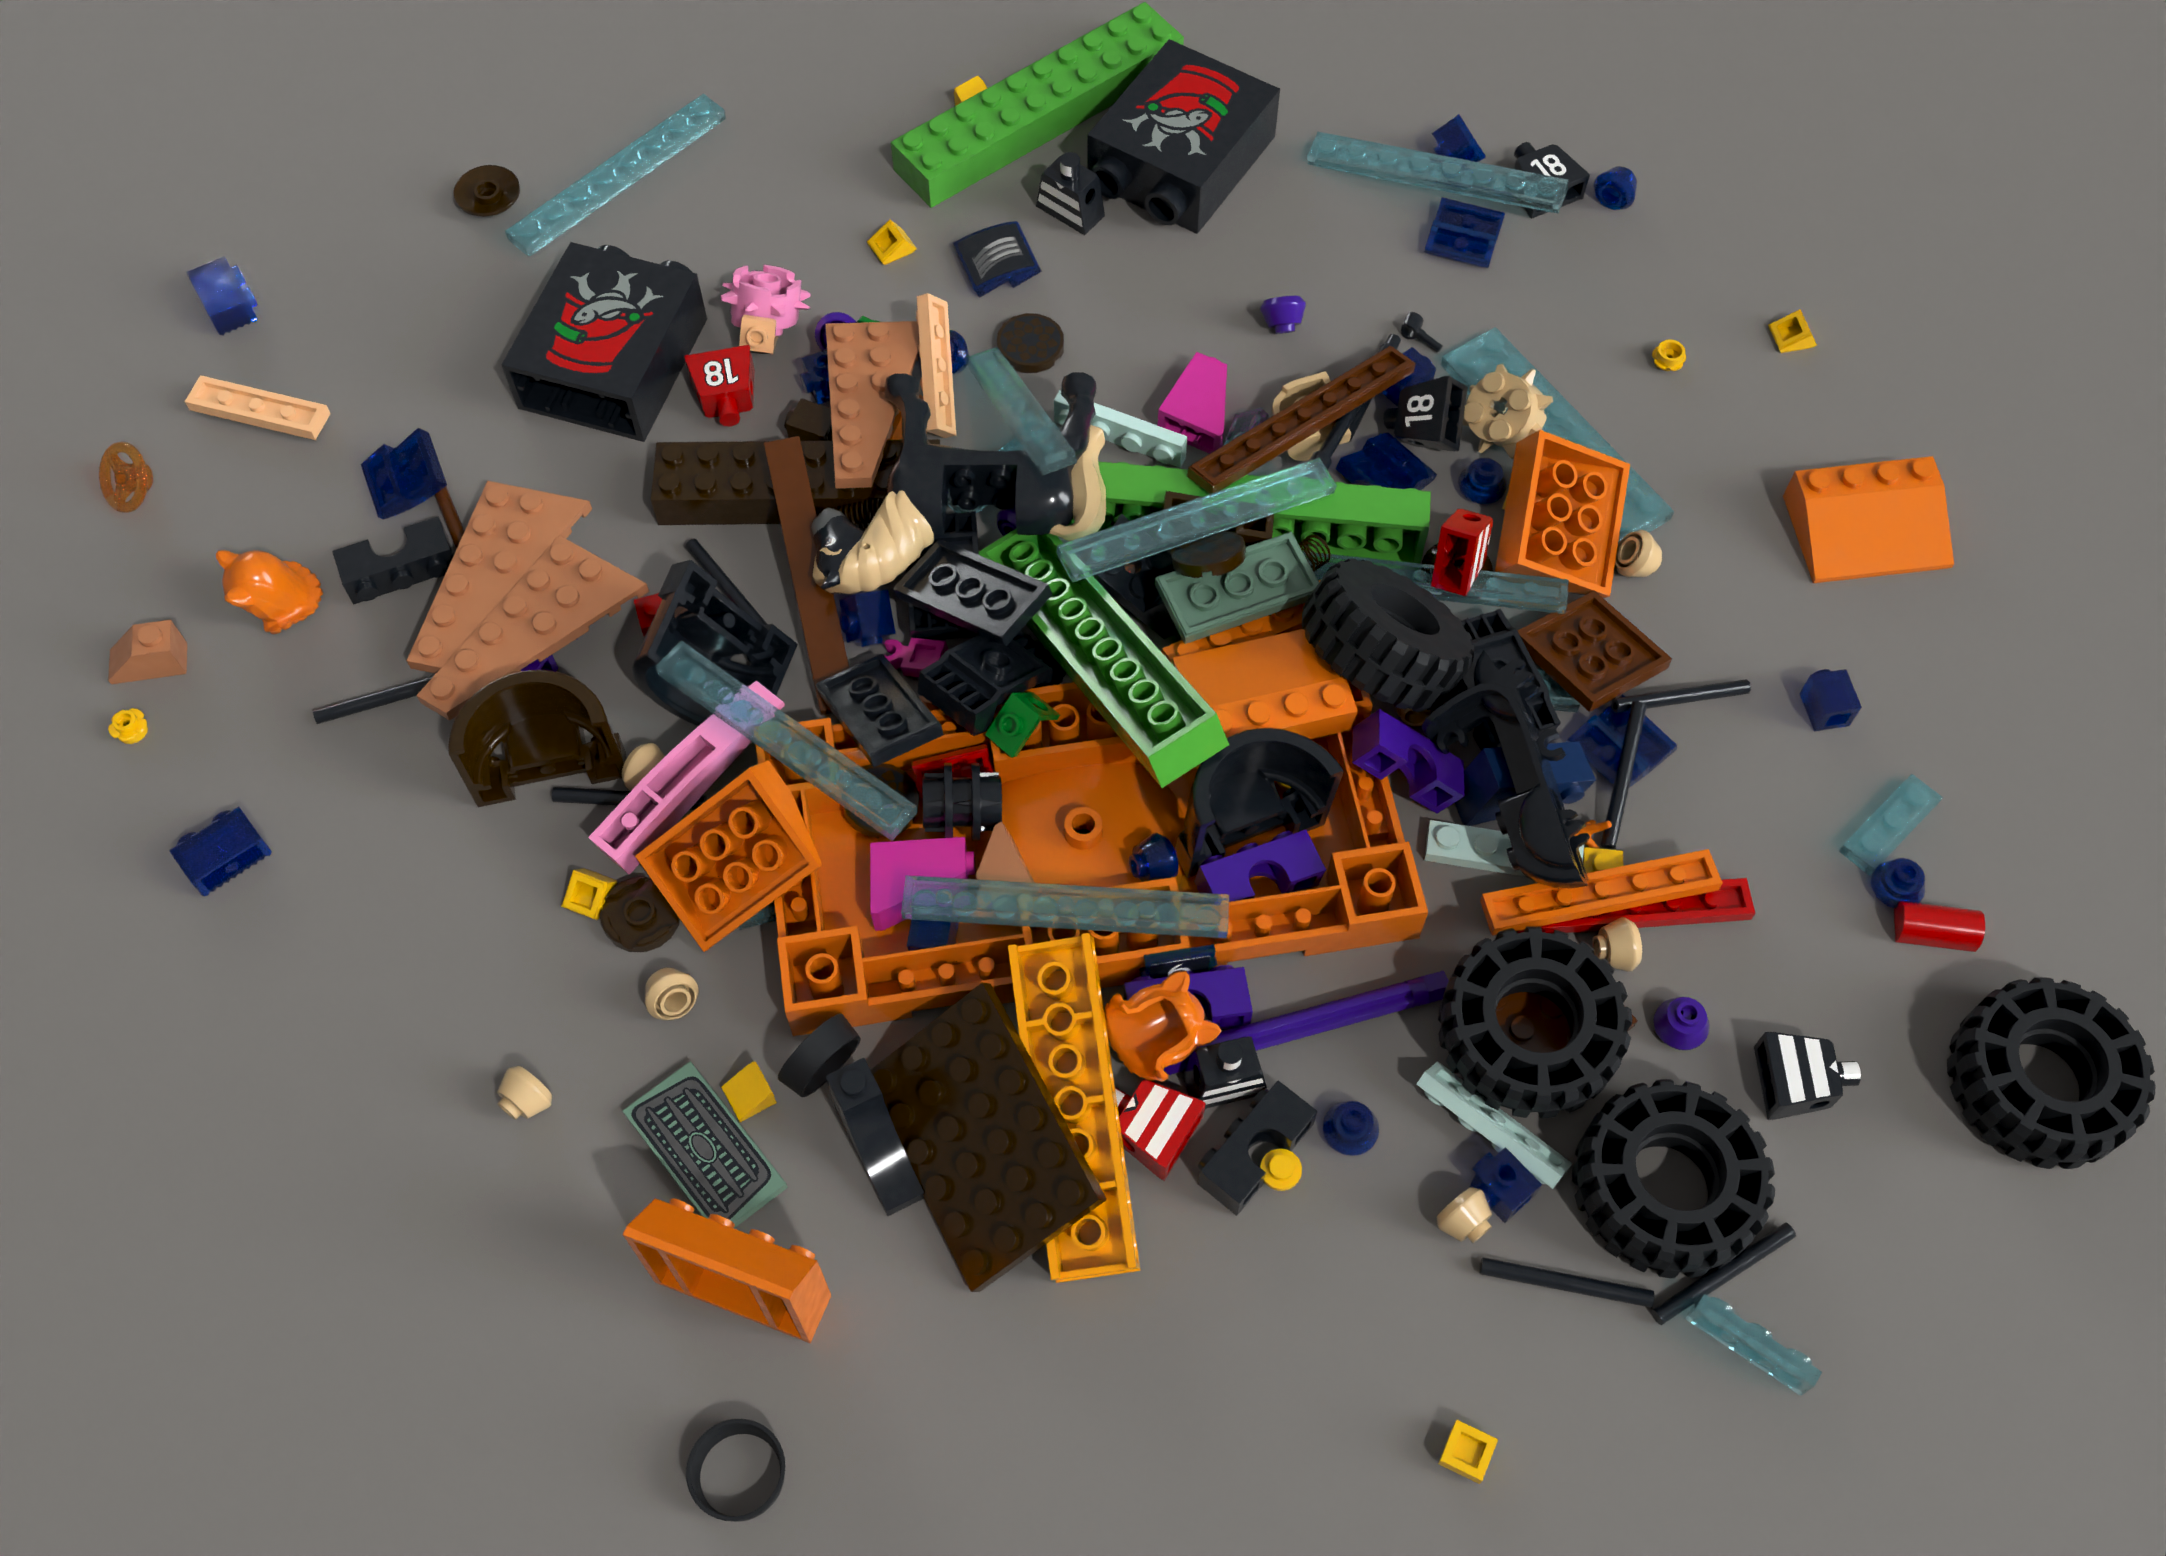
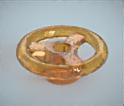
(128, 477)

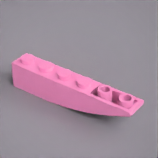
(672, 788)

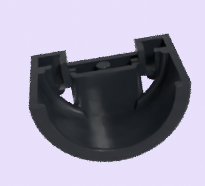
(714, 628)
(1238, 798)

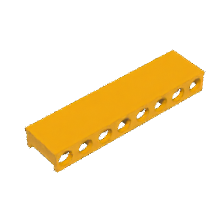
(1069, 1044)

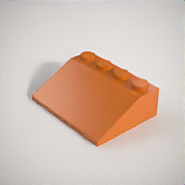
(1563, 513)
(1871, 519)
(1271, 685)
(732, 855)

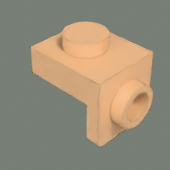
(758, 333)

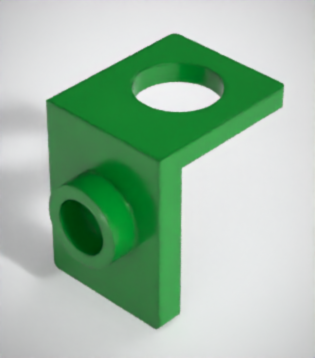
(1018, 721)

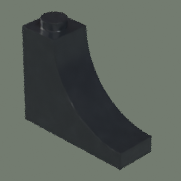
(874, 1136)

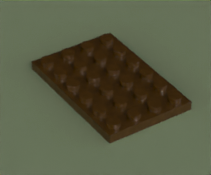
(985, 1138)

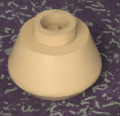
(1638, 555)
(640, 763)
(1619, 944)
(670, 994)
(522, 1094)
(1466, 1216)

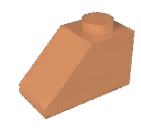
(148, 653)
(1002, 859)

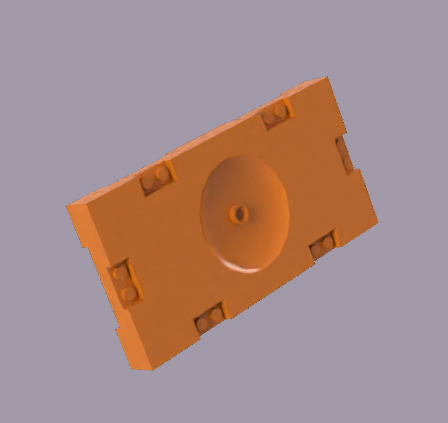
(1063, 781)

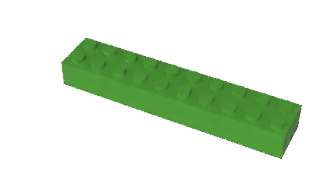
(1029, 106)
(1352, 520)
(1115, 663)

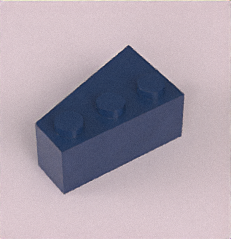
(1489, 780)

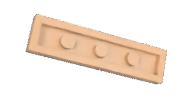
(936, 364)
(257, 407)

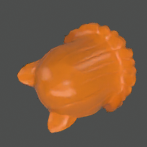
(269, 588)
(1158, 1026)

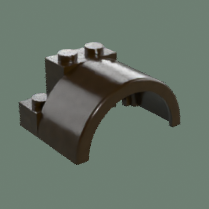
(542, 733)

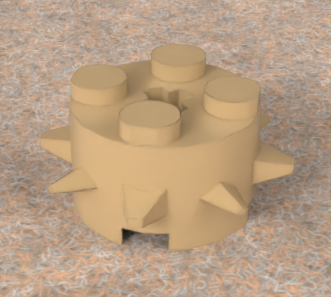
(1492, 397)

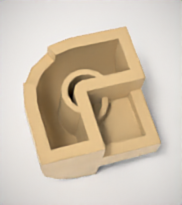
(1294, 392)

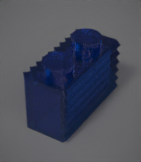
(222, 295)
(220, 850)

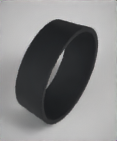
(819, 1055)
(708, 1441)

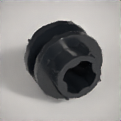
(975, 801)

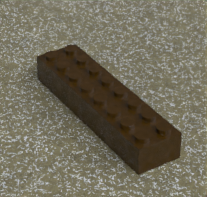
(734, 484)

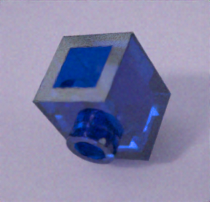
(1457, 141)
(816, 376)
(867, 618)
(1504, 1183)

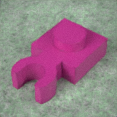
(915, 656)

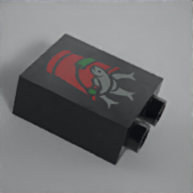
(1182, 136)
(606, 340)

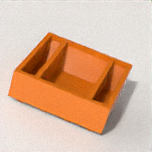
(730, 1267)

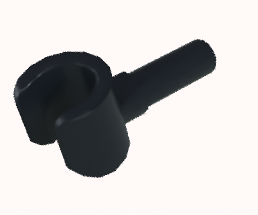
(1412, 329)

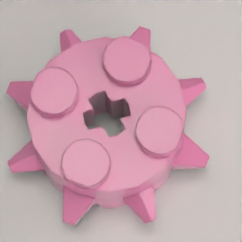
(767, 295)

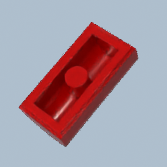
(960, 760)
(1939, 926)

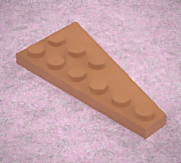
(861, 416)
(498, 547)
(535, 619)

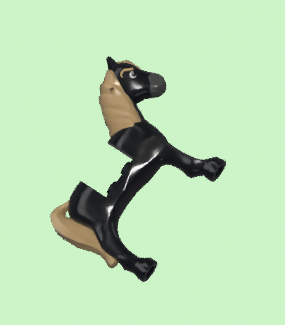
(919, 484)

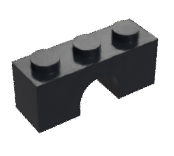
(422, 558)
(1276, 1118)

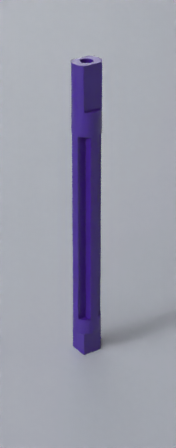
(1334, 1014)

